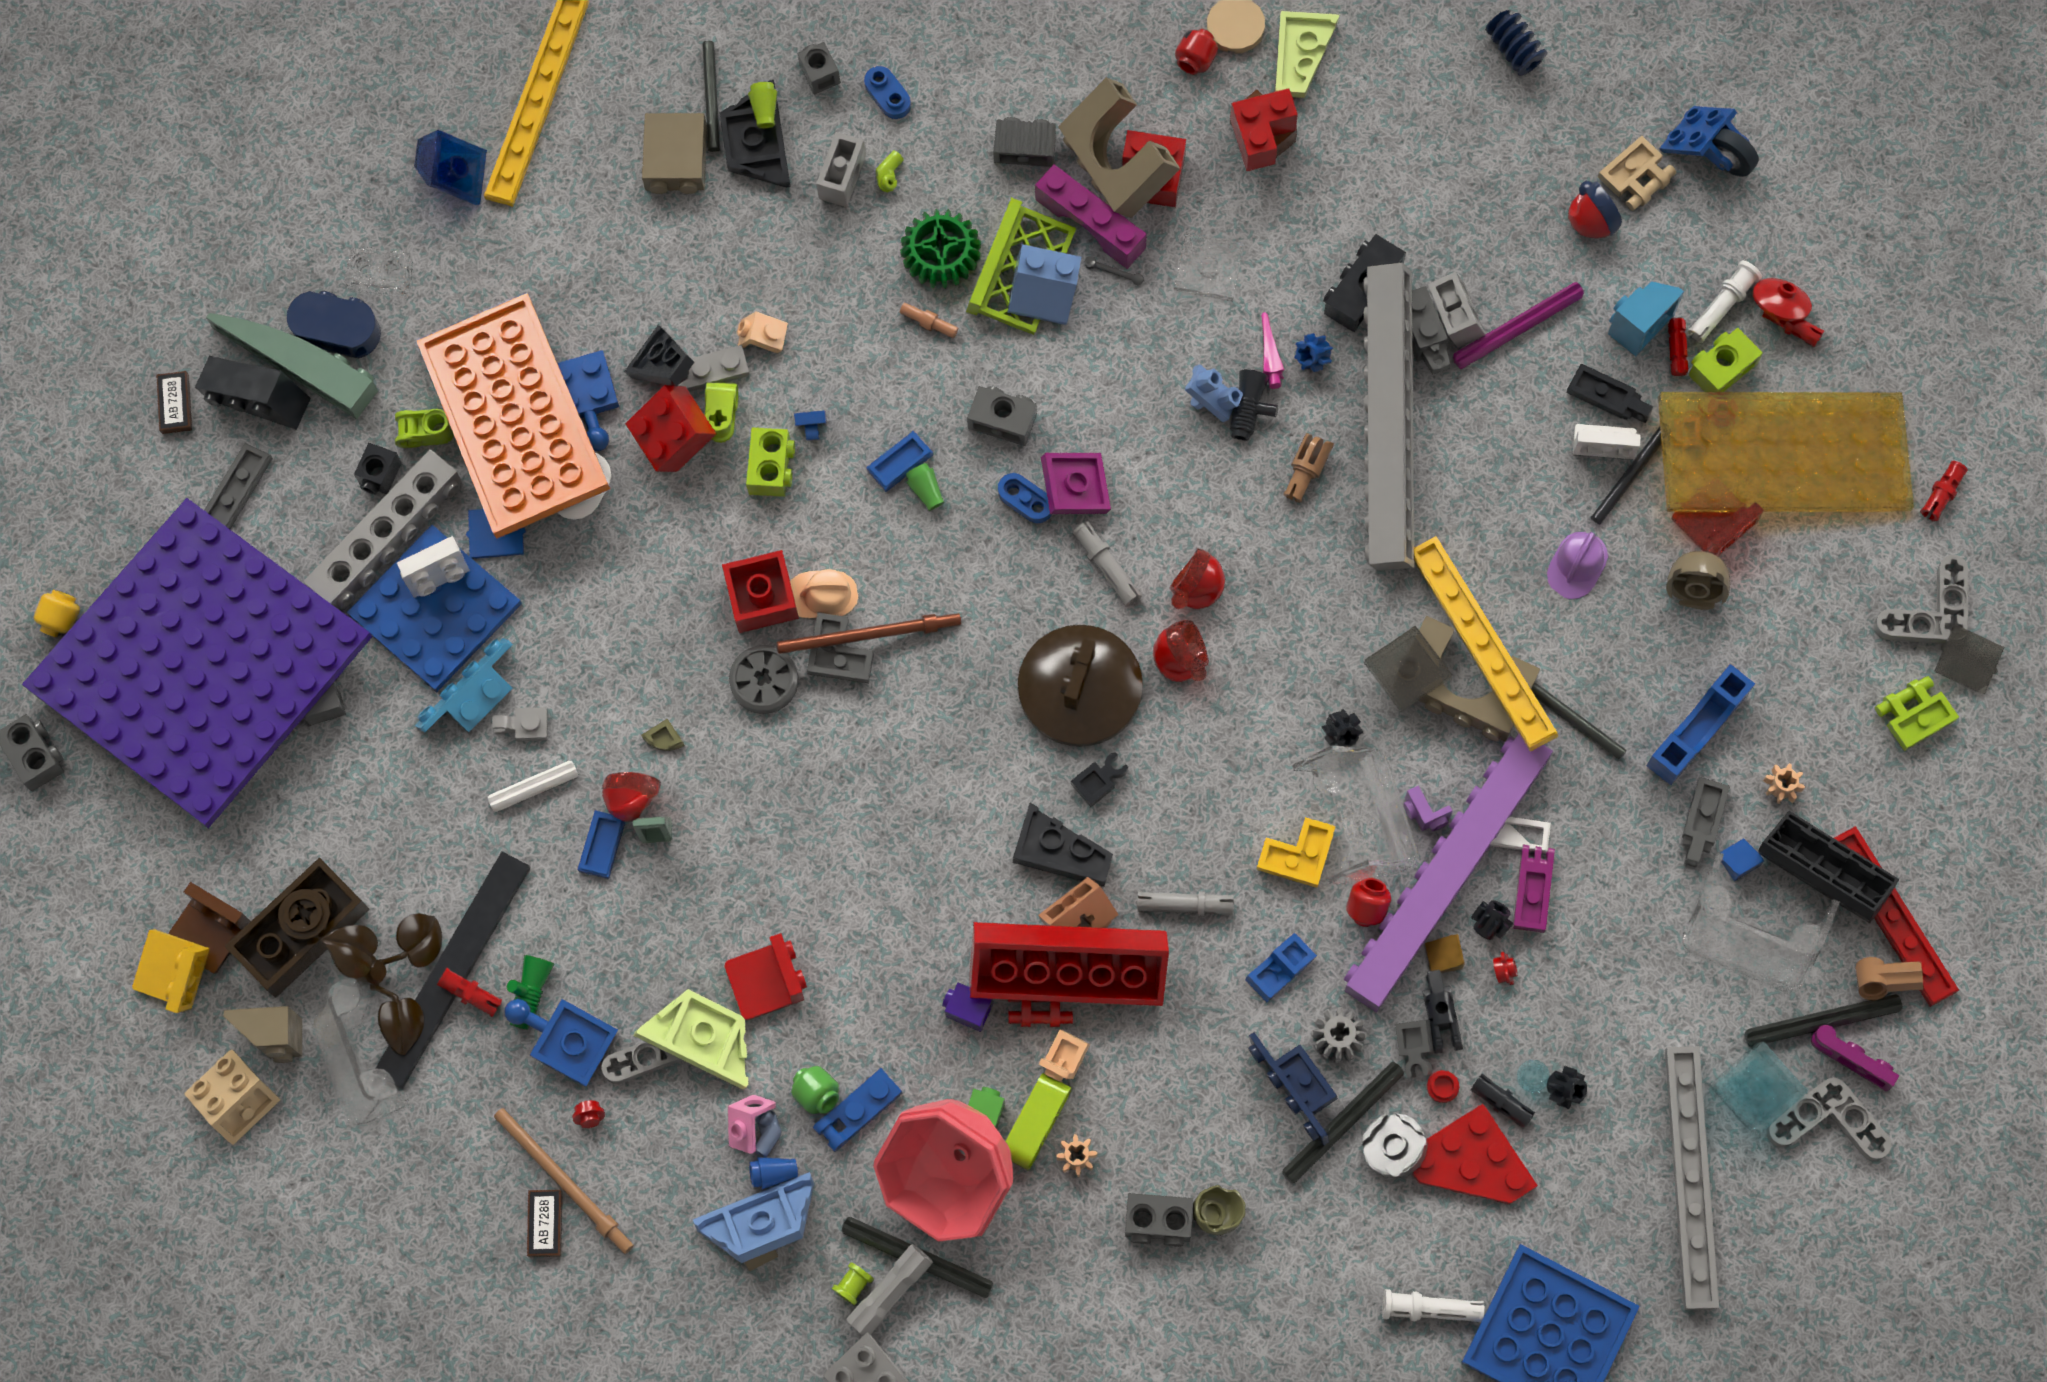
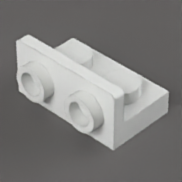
(1605, 441)

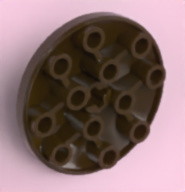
(1080, 685)

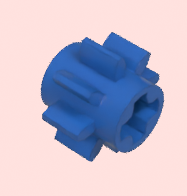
(1313, 352)

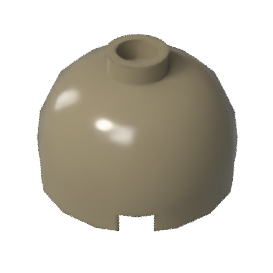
(1699, 580)

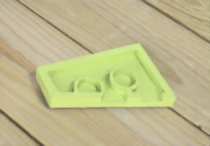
(1301, 48)

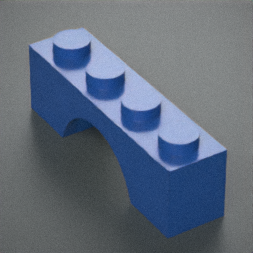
(1700, 725)

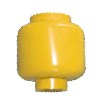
(56, 613)

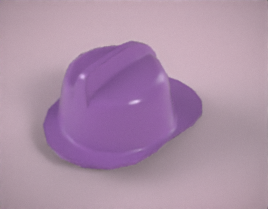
(1577, 565)

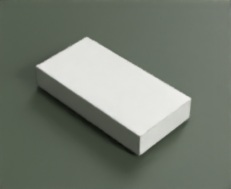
(1512, 839)

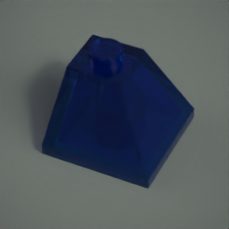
(451, 165)

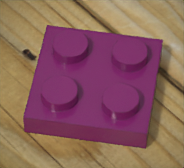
(1075, 483)

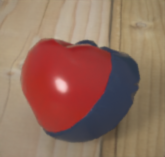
(1594, 212)

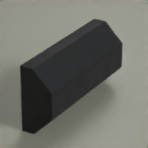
(1828, 866)

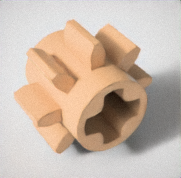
(1776, 785)
(1077, 1164)

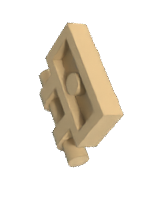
(1631, 166)

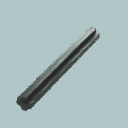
(1833, 1017)
(1343, 1122)
(896, 1247)

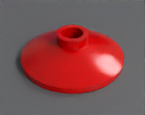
(1782, 299)

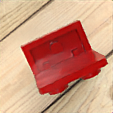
(766, 979)

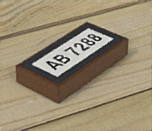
(174, 402)
(544, 1223)

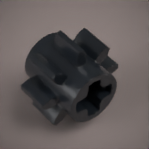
(1342, 729)
(1491, 920)
(1567, 1087)

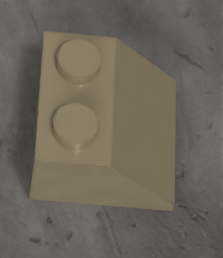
(271, 1029)

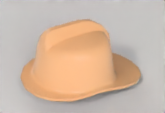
(824, 592)

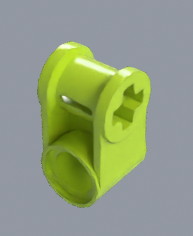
(721, 406)
(416, 428)

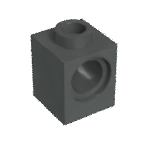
(820, 78)

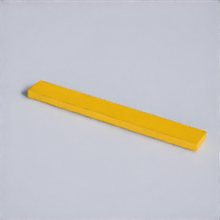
(535, 101)
(1484, 644)

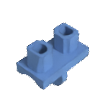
(1211, 393)

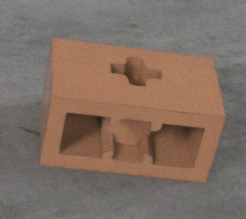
(1083, 901)

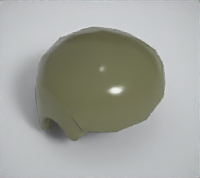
(1218, 1210)

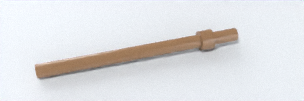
(605, 1224)

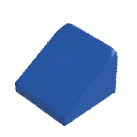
(1741, 859)

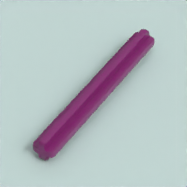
(1518, 325)

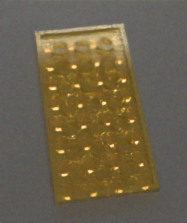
(1785, 451)

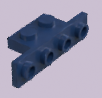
(1302, 1082)

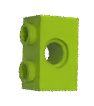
(1734, 348)

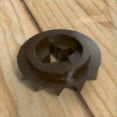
(290, 911)

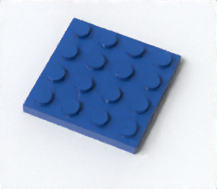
(438, 630)
(1549, 1325)

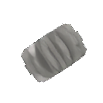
(1349, 1042)

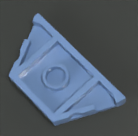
(761, 1220)

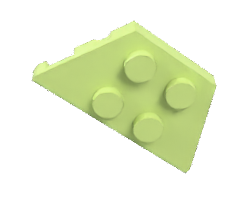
(701, 1035)

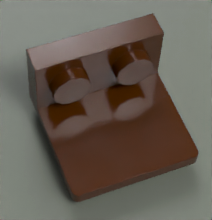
(209, 924)

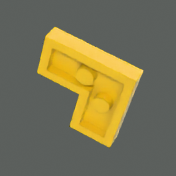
(1300, 862)

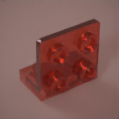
(1718, 530)

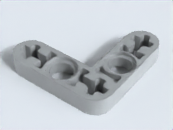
(1936, 620)
(1837, 1111)

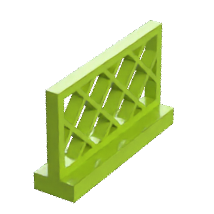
(1001, 250)

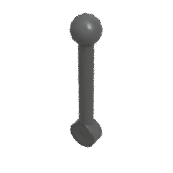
(1090, 263)

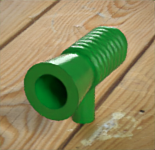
(534, 975)

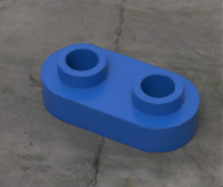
(885, 91)
(1026, 499)

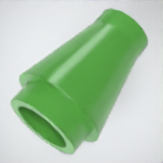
(925, 486)

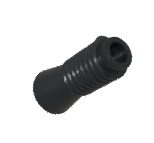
(1245, 415)

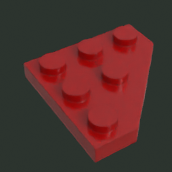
(1475, 1160)

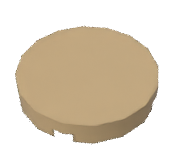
(1236, 25)

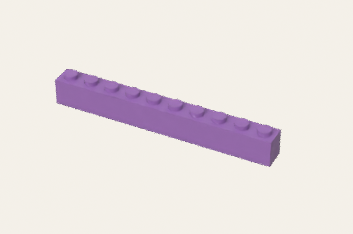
(1446, 873)

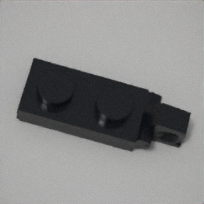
(1608, 394)

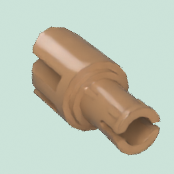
(1307, 465)

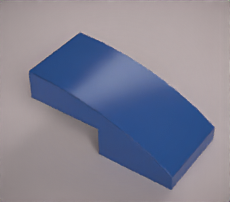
(1280, 967)

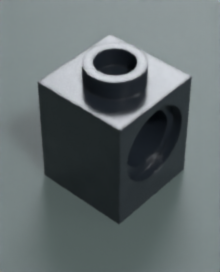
(372, 458)

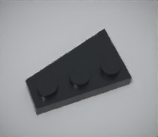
(660, 360)
(1057, 850)

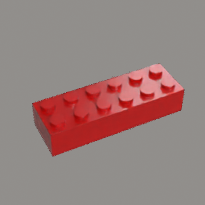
(1068, 964)

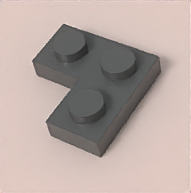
(838, 660)

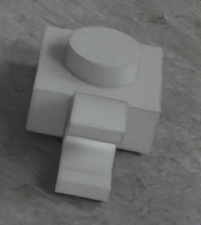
(528, 724)

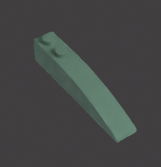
(303, 362)

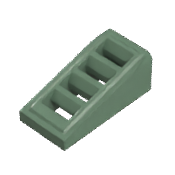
(653, 829)

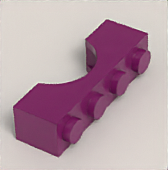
(1070, 199)

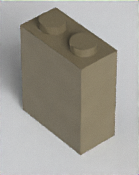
(674, 152)

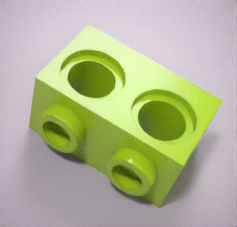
(764, 462)

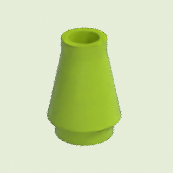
(763, 102)

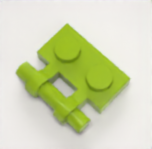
(1922, 720)

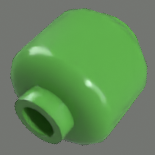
(815, 1090)

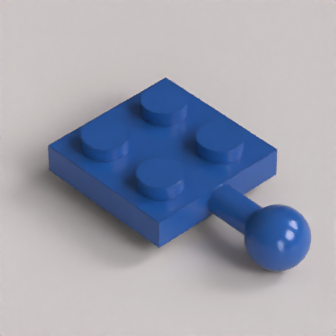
(591, 392)
(569, 1042)

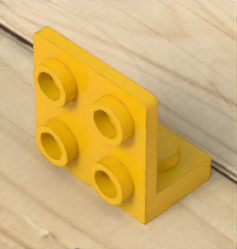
(170, 970)

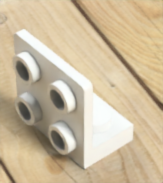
(433, 567)

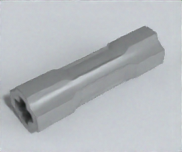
(899, 1279)

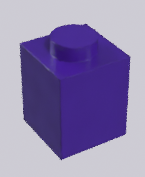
(966, 1010)

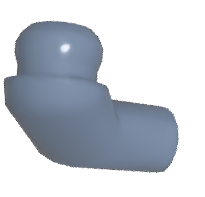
(770, 1132)

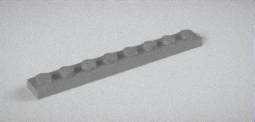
(1691, 1178)

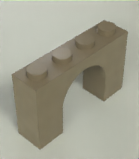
(1088, 133)
(1483, 712)

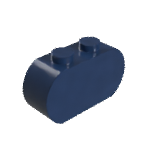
(334, 323)

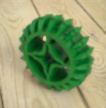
(928, 249)

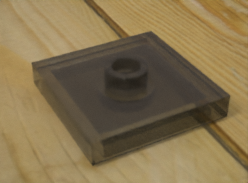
(1408, 668)

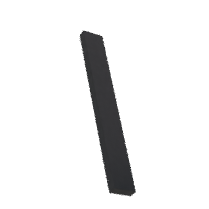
(460, 958)

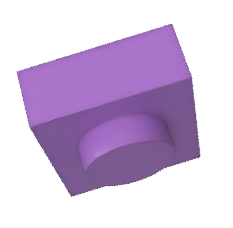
(1418, 808)

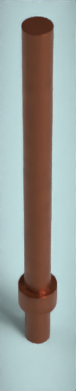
(928, 624)

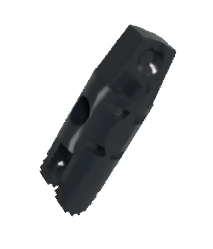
(1441, 997)

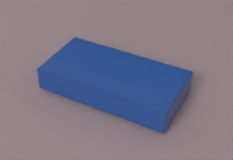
(899, 460)
(601, 845)

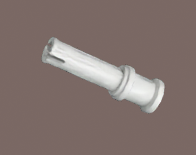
(1732, 291)
(1416, 1306)

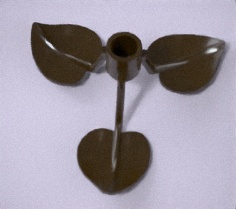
(353, 952)

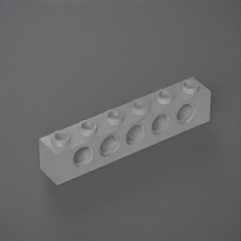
(385, 515)

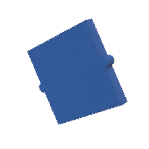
(484, 543)

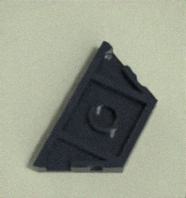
(751, 149)

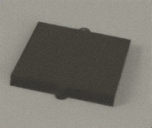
(1969, 659)

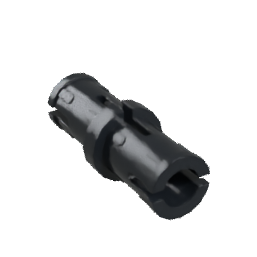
(1502, 1101)

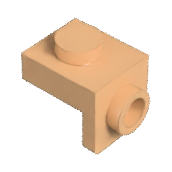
(762, 332)
(1064, 1056)

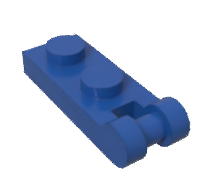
(858, 1109)

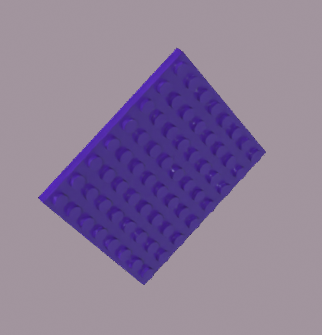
(197, 662)

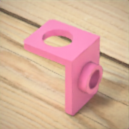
(742, 1122)

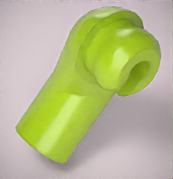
(885, 171)

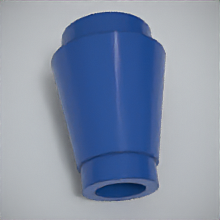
(772, 1171)

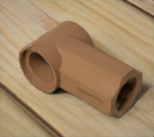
(1878, 979)

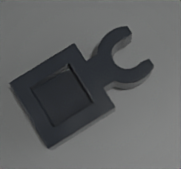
(1096, 782)

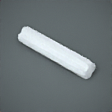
(532, 786)

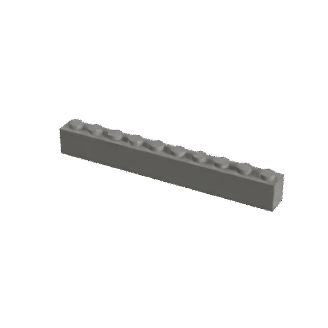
(1389, 417)

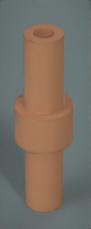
(929, 320)

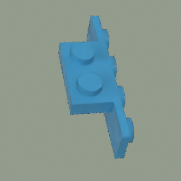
(474, 694)

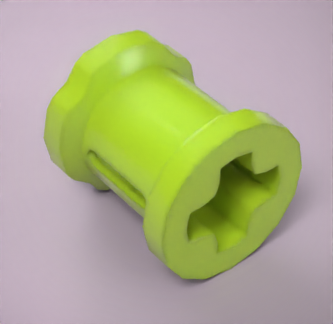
(852, 1283)

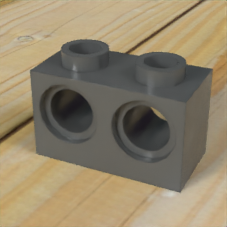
(26, 755)
(1159, 1209)

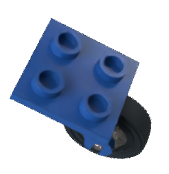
(1712, 134)

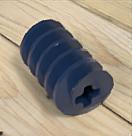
(1515, 43)

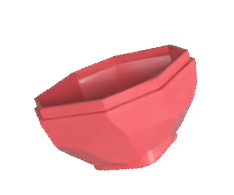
(935, 1183)

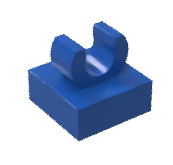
(810, 421)

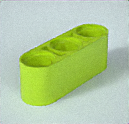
(1036, 1120)

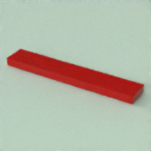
(1904, 932)

